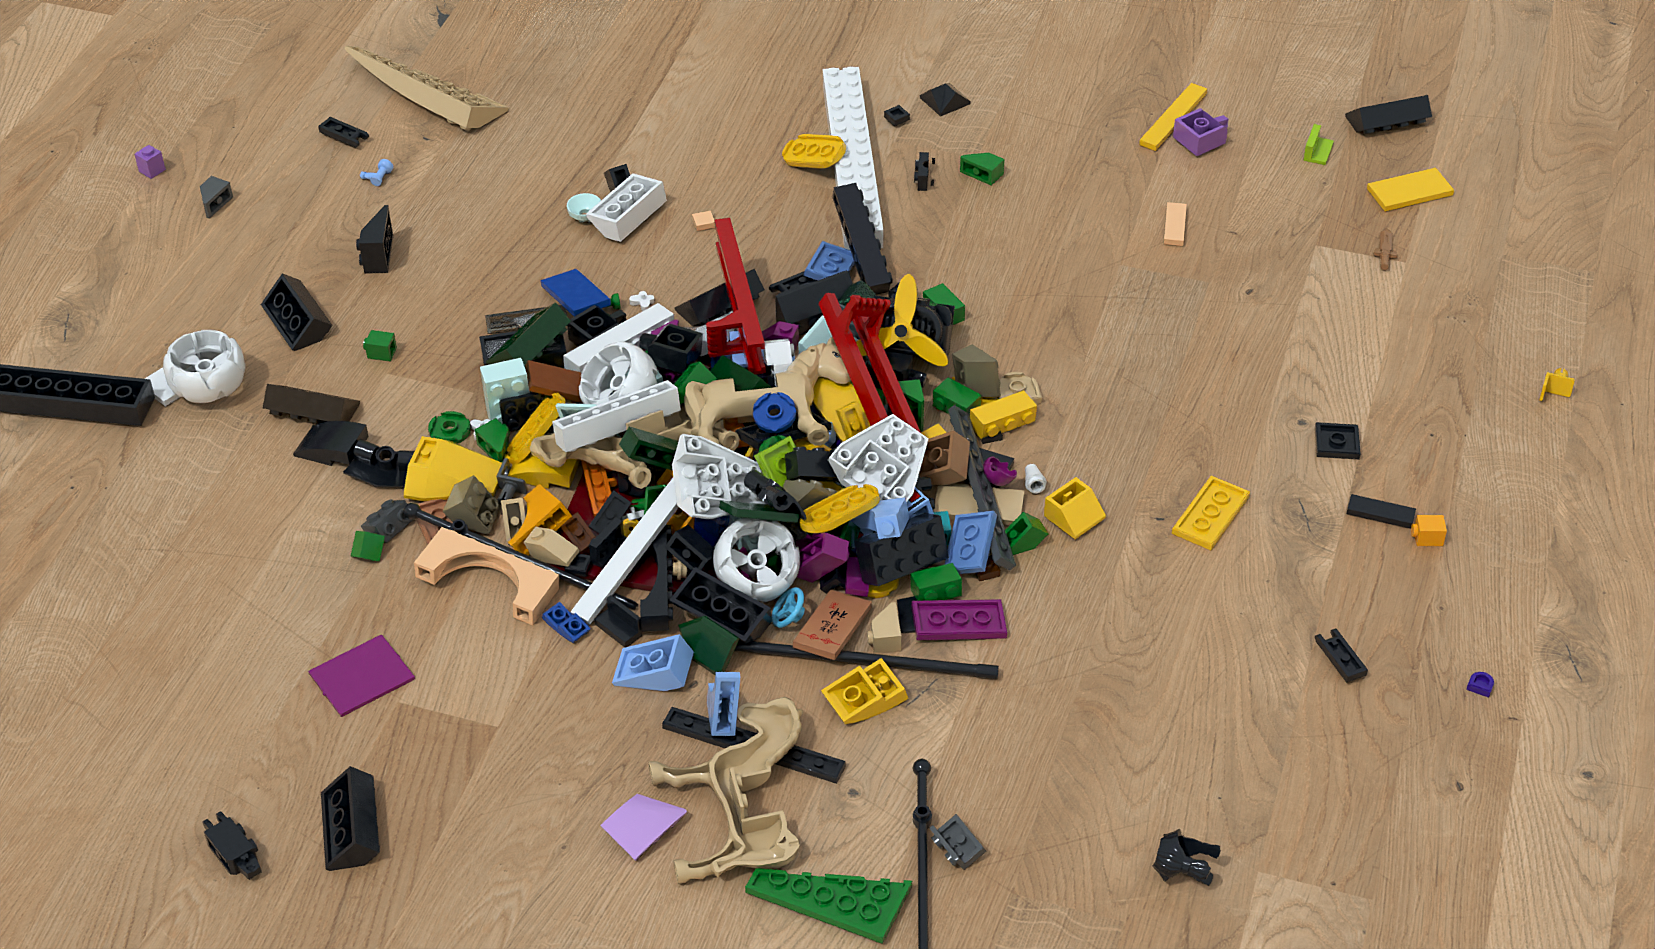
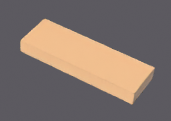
(1175, 224)

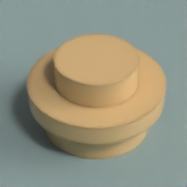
(679, 570)

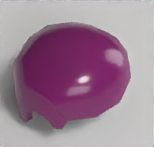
(998, 472)

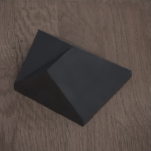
(944, 99)

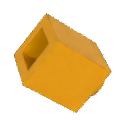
(1429, 530)

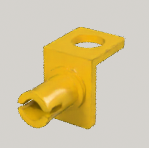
(1557, 384)

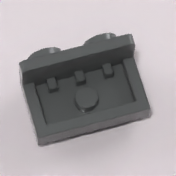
(387, 520)
(959, 842)

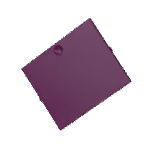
(361, 675)

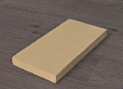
(959, 500)

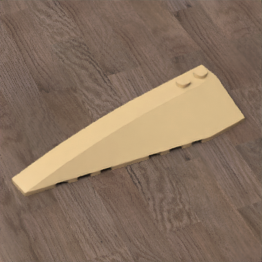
(430, 92)

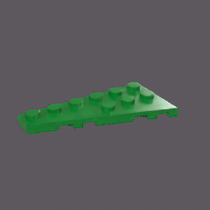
(839, 900)

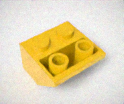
(1074, 508)

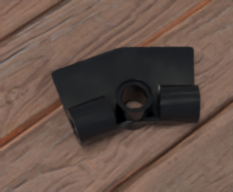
(372, 469)
(772, 493)

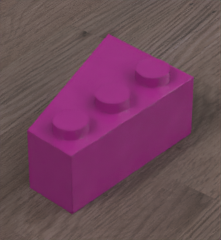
(820, 555)

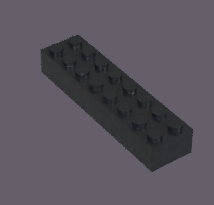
(75, 395)

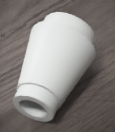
(1034, 479)

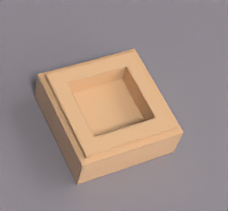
(703, 220)

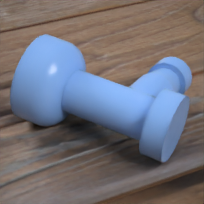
(384, 167)

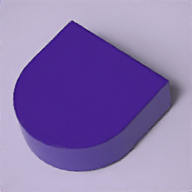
(1481, 683)

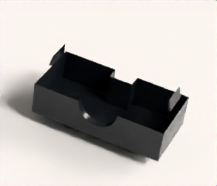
(922, 166)

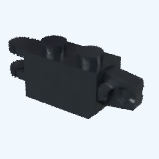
(232, 847)

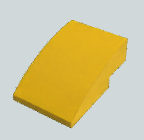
(538, 472)
(865, 692)

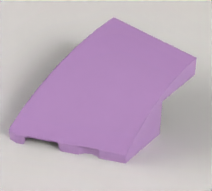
(641, 823)

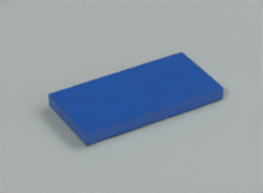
(575, 291)

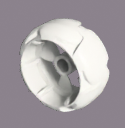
(607, 372)
(212, 378)
(771, 536)

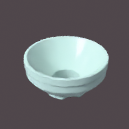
(581, 204)

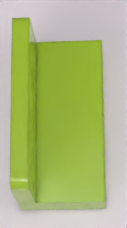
(1317, 148)

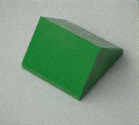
(915, 399)

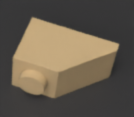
(513, 516)
(550, 547)
(885, 631)

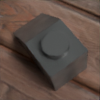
(215, 194)

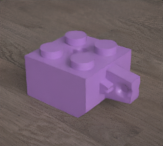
(1200, 131)

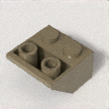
(977, 371)
(807, 493)
(473, 505)

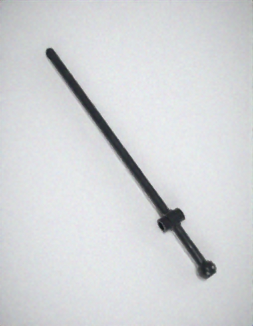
(413, 511)
(922, 820)

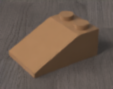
(946, 459)

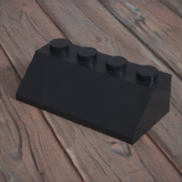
(1389, 114)
(715, 302)
(801, 304)
(295, 313)
(723, 604)
(350, 820)

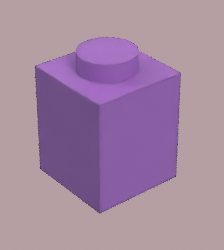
(150, 161)

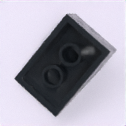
(376, 243)

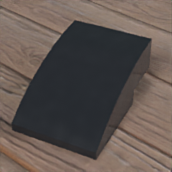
(331, 442)

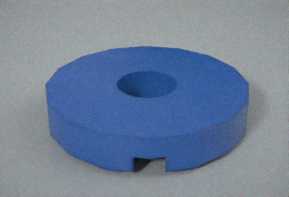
(775, 423)

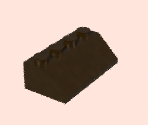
(308, 404)

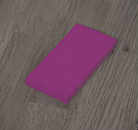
(959, 619)

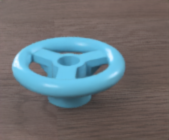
(791, 610)

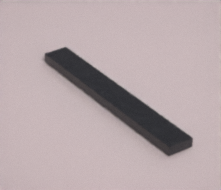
(796, 759)

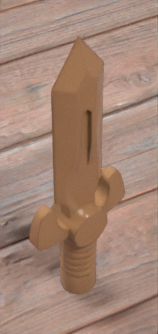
(1385, 246)

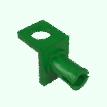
(651, 495)

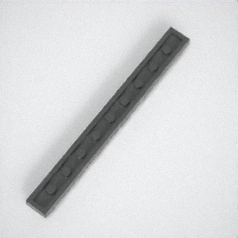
(982, 488)

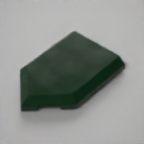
(710, 642)

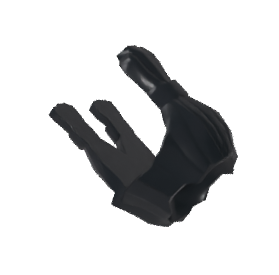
(1175, 857)

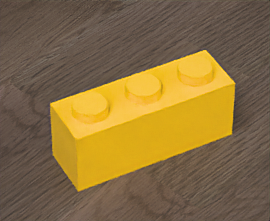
(1003, 414)

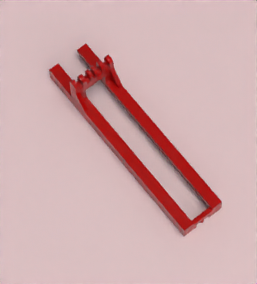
(744, 313)
(867, 318)

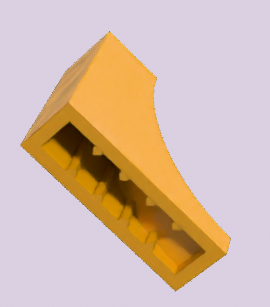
(542, 511)

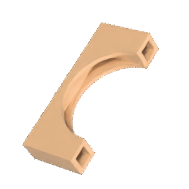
(454, 551)

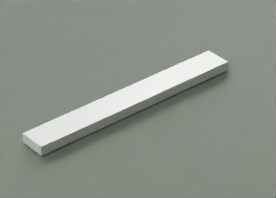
(627, 555)

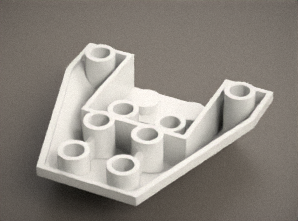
(882, 456)
(708, 474)

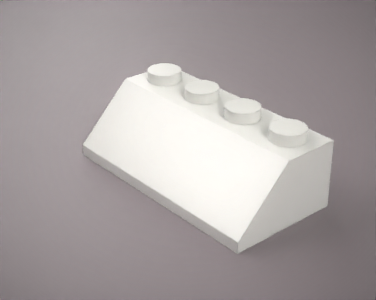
(627, 206)

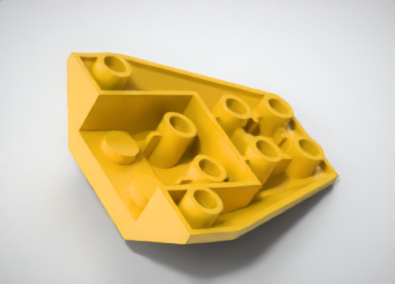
(441, 465)

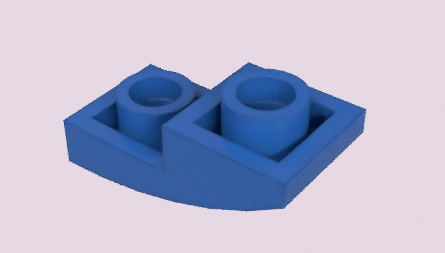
(565, 623)

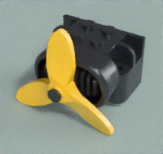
(915, 325)

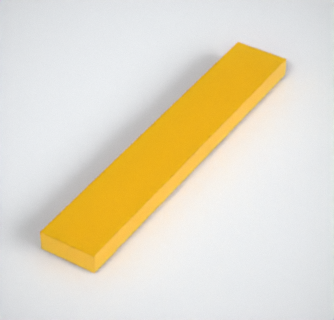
(1165, 124)

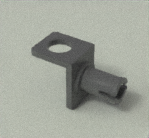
(509, 484)

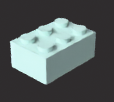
(501, 382)

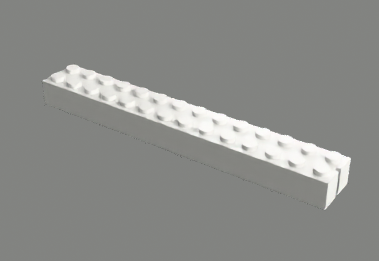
(848, 120)

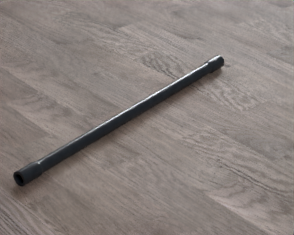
(977, 670)

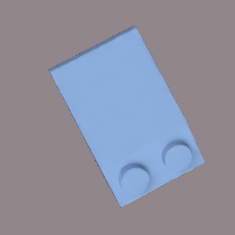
(654, 664)

